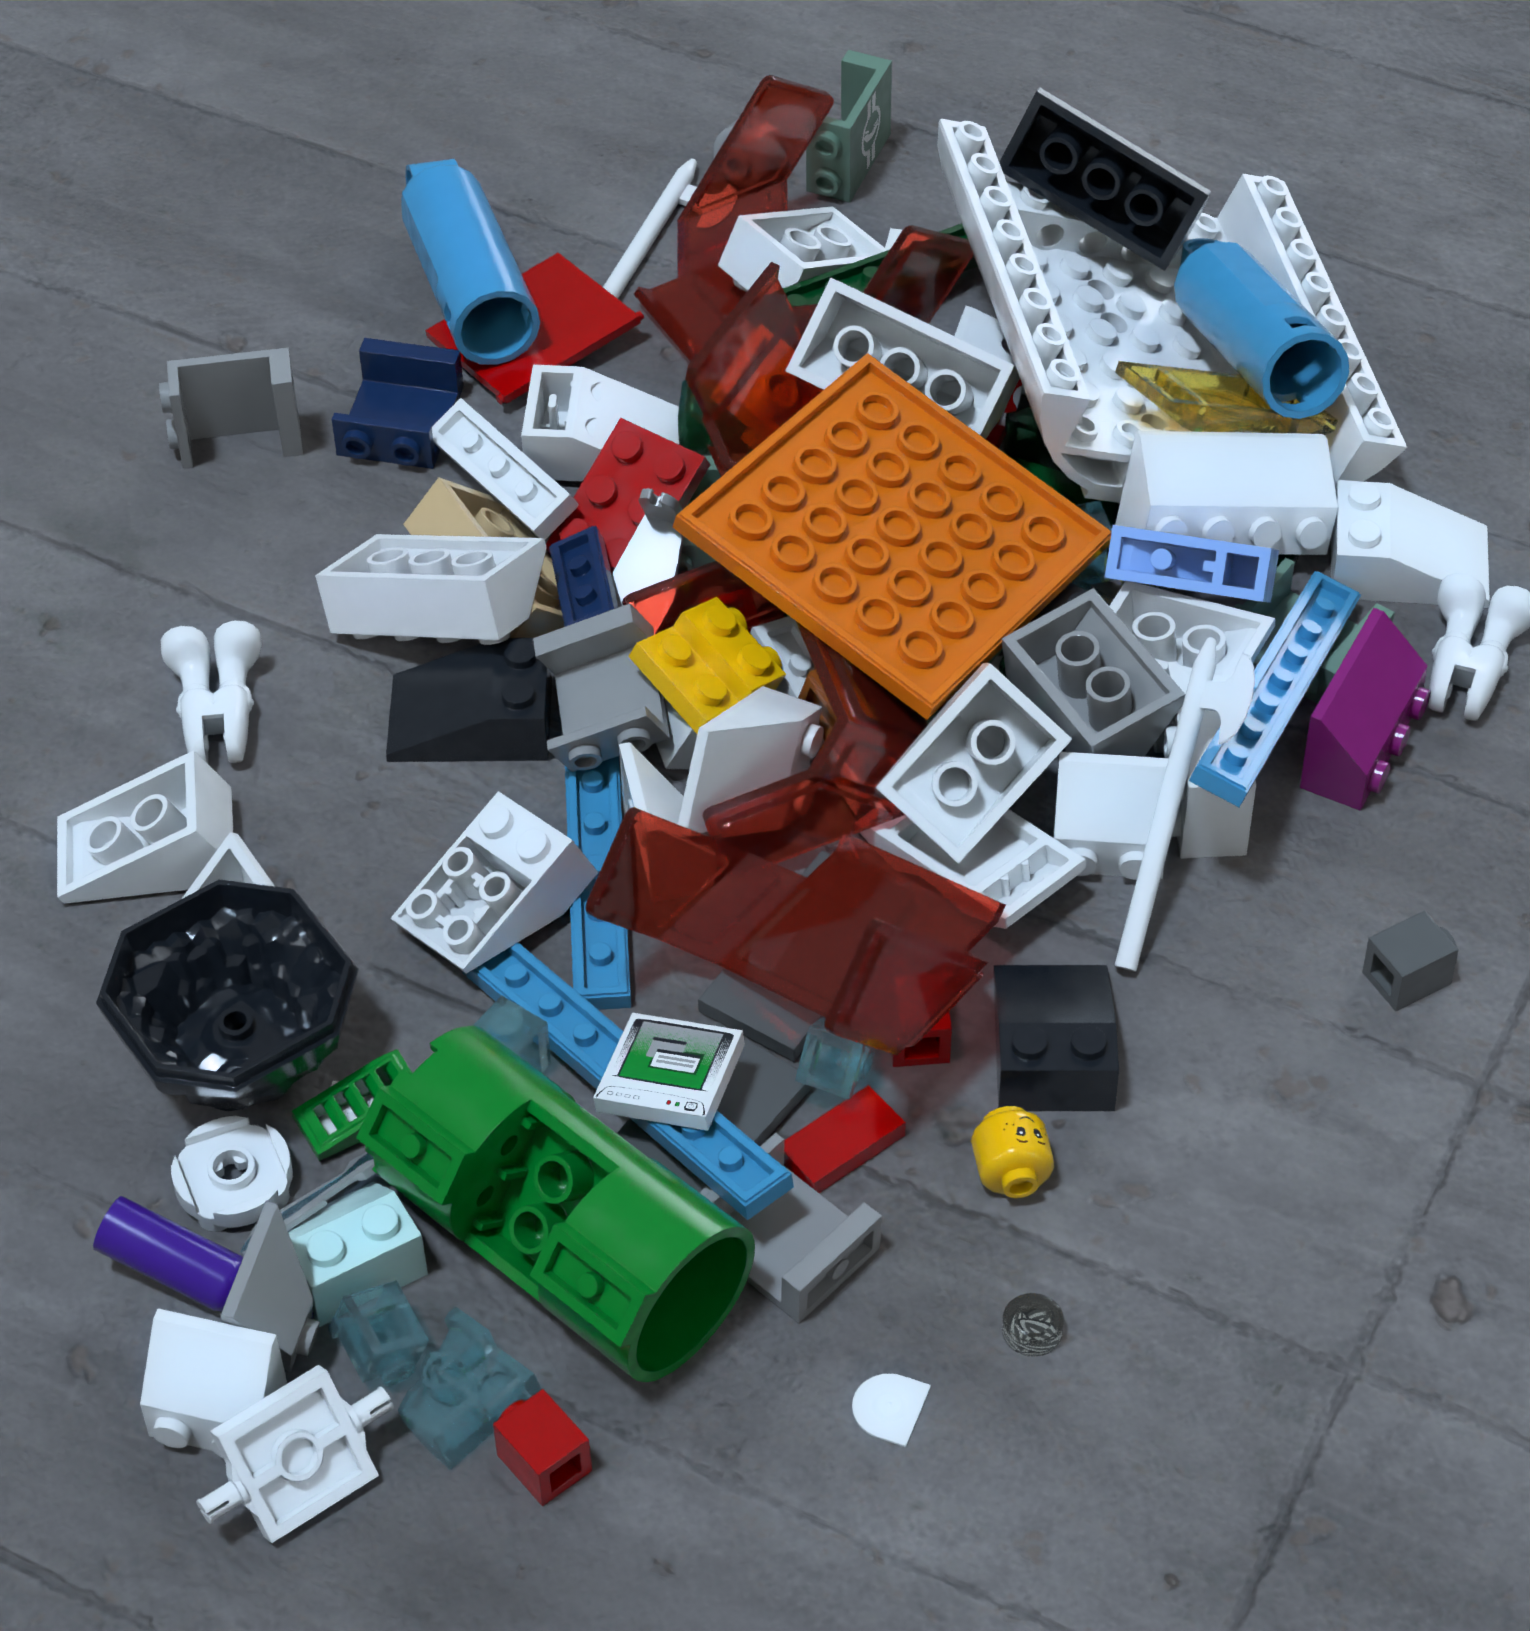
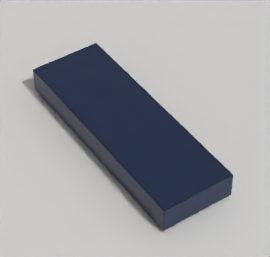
(583, 576)

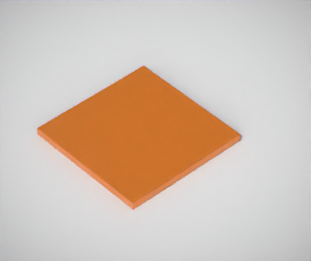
(894, 534)

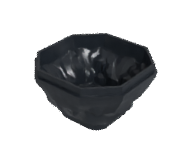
(229, 994)

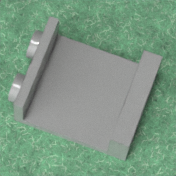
(231, 398)
(601, 689)
(804, 1243)

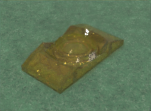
(1215, 401)

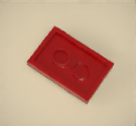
(611, 490)

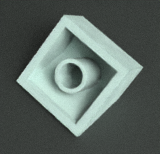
(357, 1246)

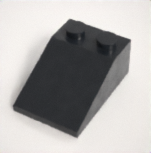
(472, 706)
(1055, 1037)

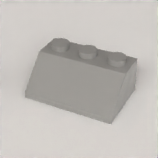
(1092, 678)

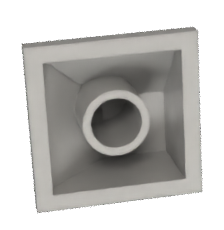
(272, 1289)

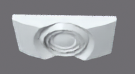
(1009, 864)

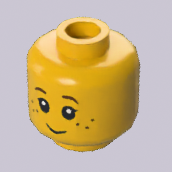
(1012, 1152)

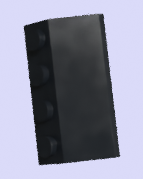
(1103, 179)

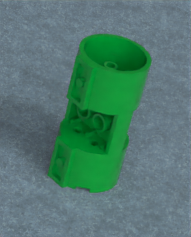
(559, 1202)

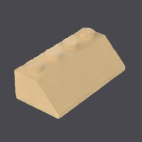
(462, 511)

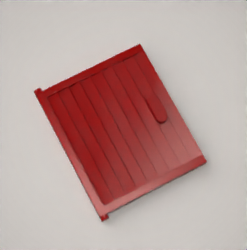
(574, 322)

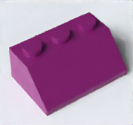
(1364, 715)

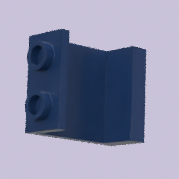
(399, 402)

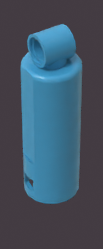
(468, 263)
(1260, 328)

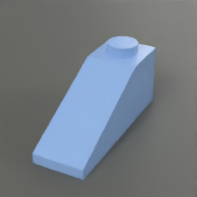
(1191, 563)

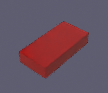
(842, 1139)

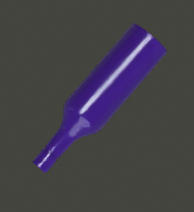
(168, 1253)

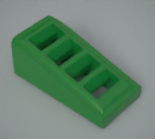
(347, 1091)

